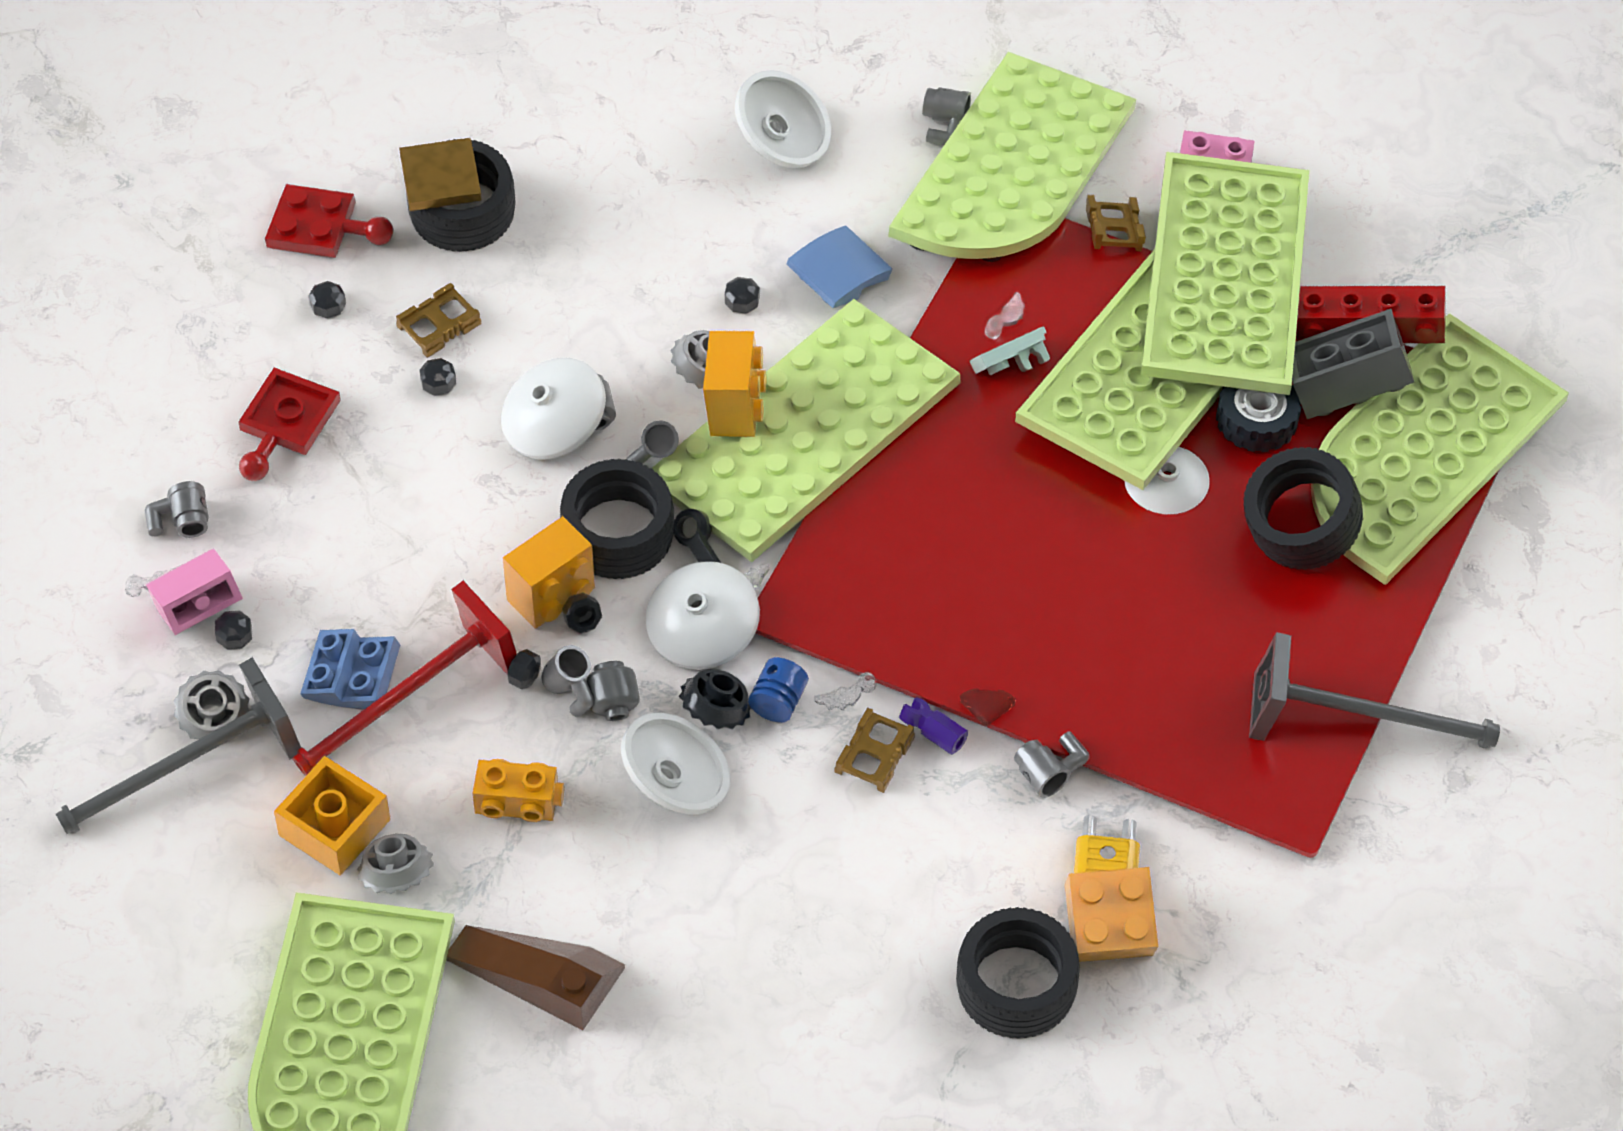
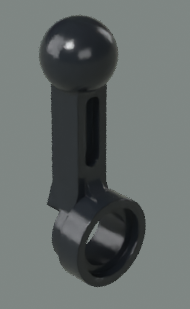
(698, 543)

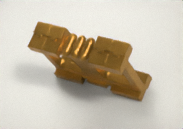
(1127, 224)
(445, 326)
(887, 753)

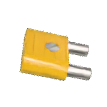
(1106, 853)

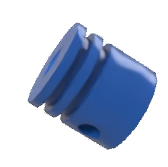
(779, 691)

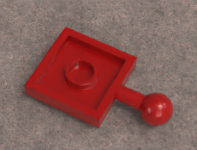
(316, 222)
(285, 414)

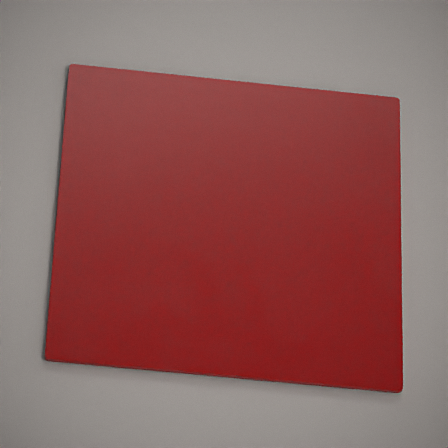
(1038, 575)

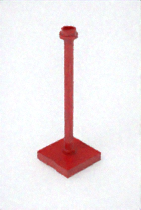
(482, 629)

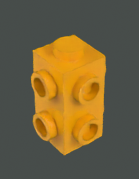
(517, 790)

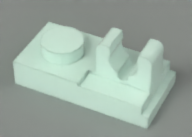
(1019, 348)

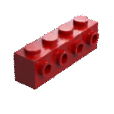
(1414, 320)

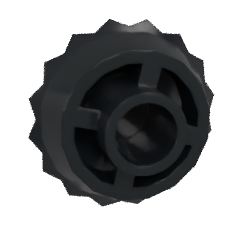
(716, 699)

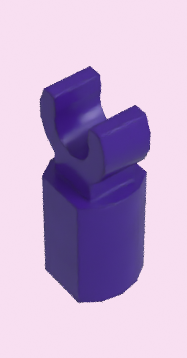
(934, 725)

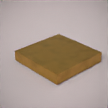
(440, 174)

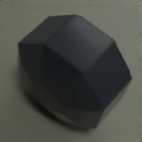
(742, 295)
(327, 299)
(437, 376)
(582, 612)
(233, 630)
(524, 669)

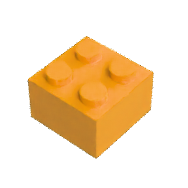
(734, 383)
(548, 571)
(332, 815)
(1111, 914)

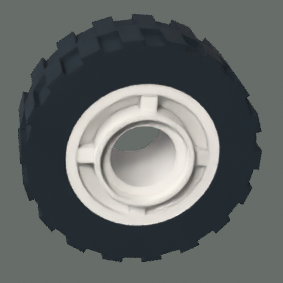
(1258, 418)

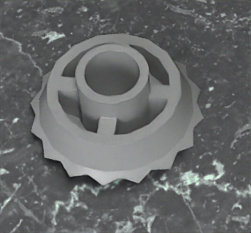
(690, 356)
(209, 703)
(394, 863)

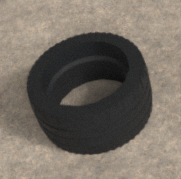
(476, 225)
(1285, 472)
(628, 482)
(1025, 930)

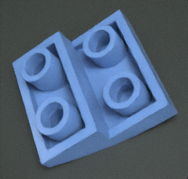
(839, 266)
(349, 668)

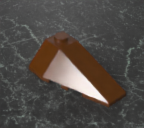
(547, 973)

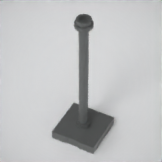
(1273, 688)
(264, 711)

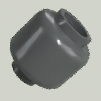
(613, 690)

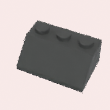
(1350, 364)

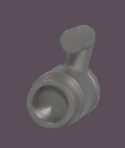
(945, 106)
(658, 440)
(188, 510)
(567, 672)
(1043, 767)

